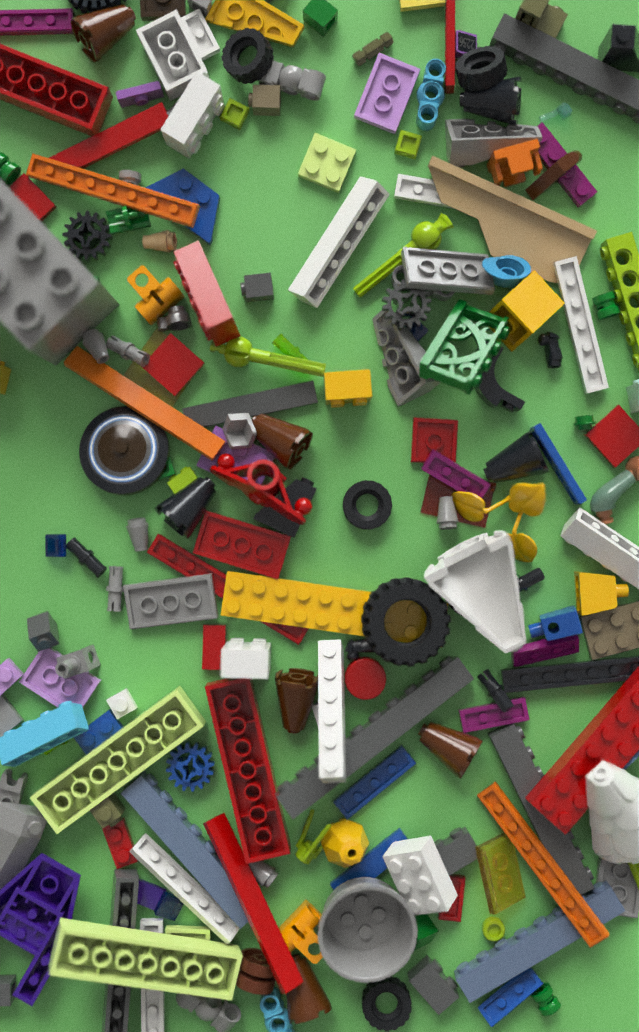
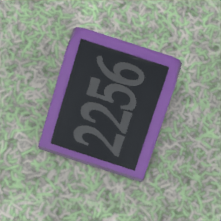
(464, 42)

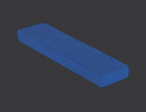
(557, 464)
(374, 782)
(372, 863)

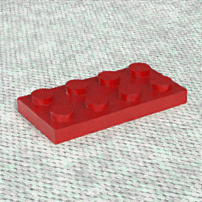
(242, 544)

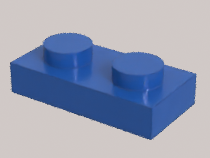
(98, 731)

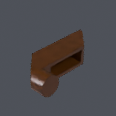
(553, 174)

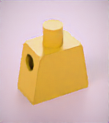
(597, 592)

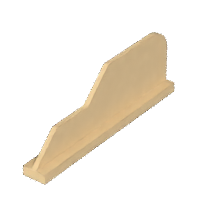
(510, 221)

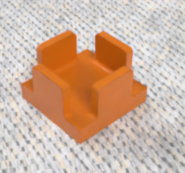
(512, 161)

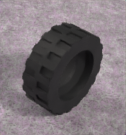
(236, 45)
(481, 68)
(384, 504)
(391, 1020)

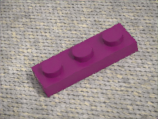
(454, 474)
(545, 650)
(491, 715)

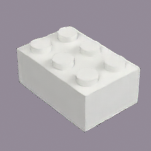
(171, 53)
(193, 115)
(246, 659)
(420, 875)

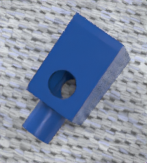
(567, 622)

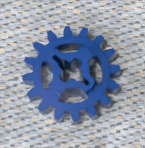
(182, 765)

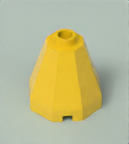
(345, 843)

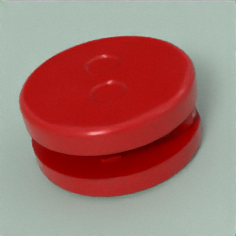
(365, 678)

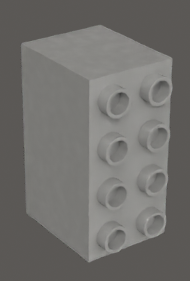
(43, 288)

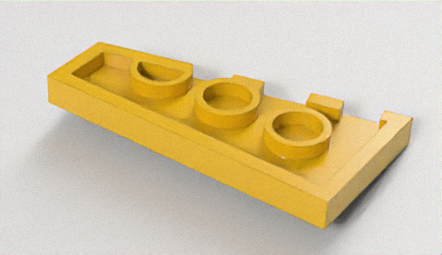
(256, 14)

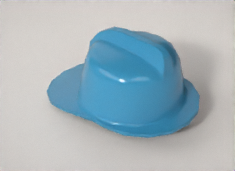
(507, 270)

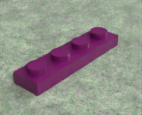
(574, 181)

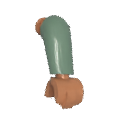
(606, 496)

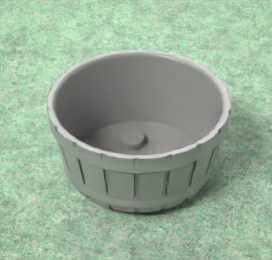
(366, 930)

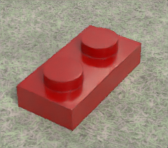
(120, 844)

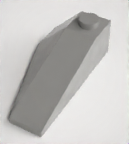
(474, 143)
(402, 360)
(19, 834)

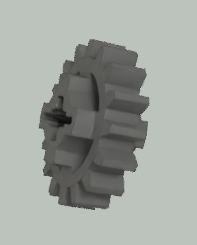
(413, 310)

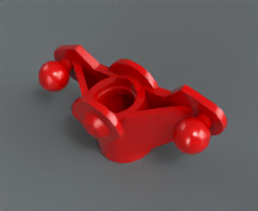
(264, 494)

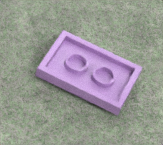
(387, 93)
(45, 682)

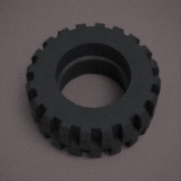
(429, 641)

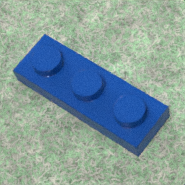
(510, 996)

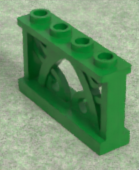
(459, 319)

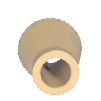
(161, 241)

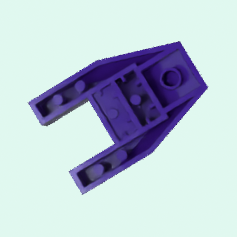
(31, 915)

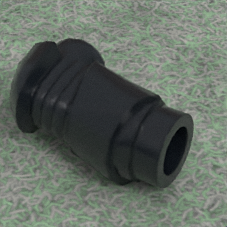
(552, 350)
(354, 647)

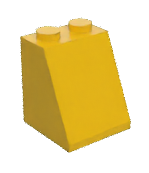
(528, 308)

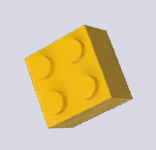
(348, 388)

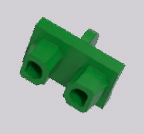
(126, 220)

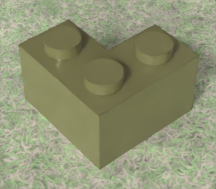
(542, 16)

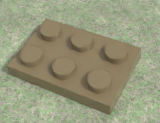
(611, 630)

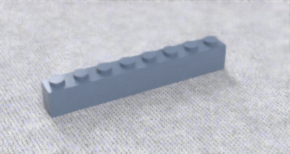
(184, 841)
(531, 945)

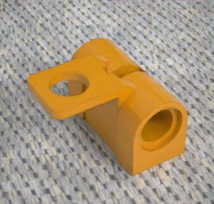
(155, 296)
(299, 930)

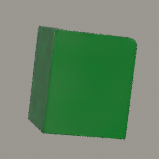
(320, 15)
(425, 930)

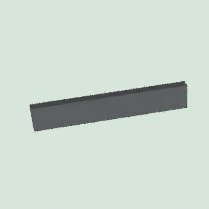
(254, 404)

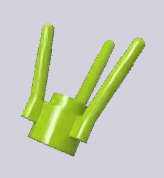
(309, 849)

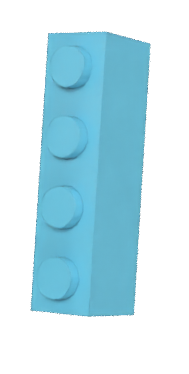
(42, 734)

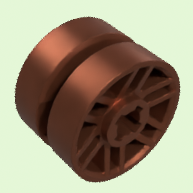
(255, 973)

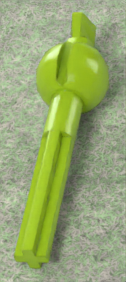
(424, 236)
(240, 352)

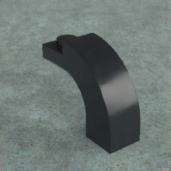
(492, 393)

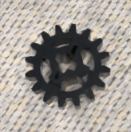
(78, 235)

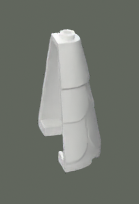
(483, 587)
(614, 813)

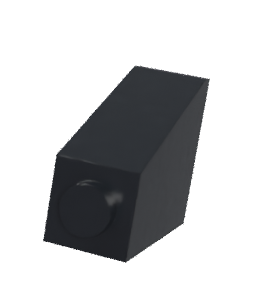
(621, 48)
(295, 491)

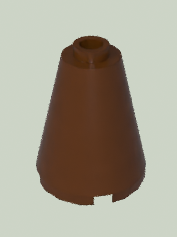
(102, 29)
(282, 439)
(296, 696)
(450, 746)
(307, 998)

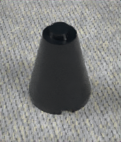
(497, 102)
(517, 461)
(187, 506)

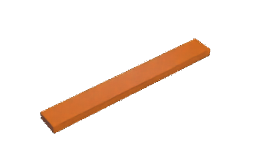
(113, 190)
(145, 403)
(543, 865)

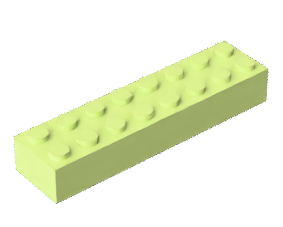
(118, 759)
(144, 959)

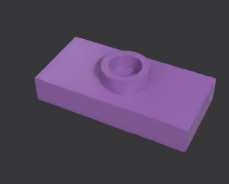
(140, 94)

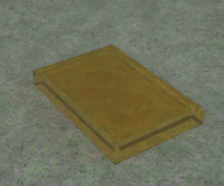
(500, 873)

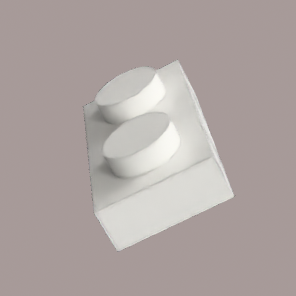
(201, 34)

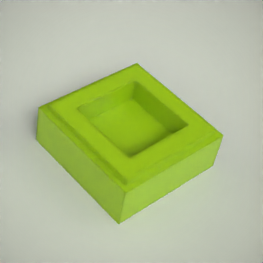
(234, 114)
(408, 144)

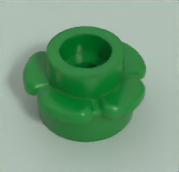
(584, 422)

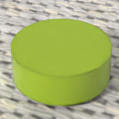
(493, 929)

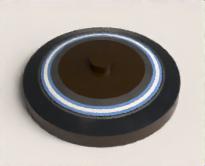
(123, 451)

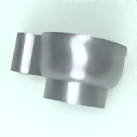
(176, 320)

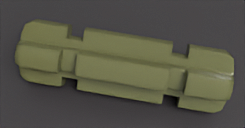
(372, 49)

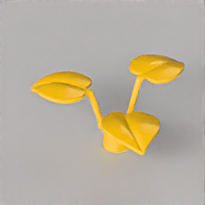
(522, 499)

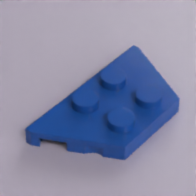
(189, 188)

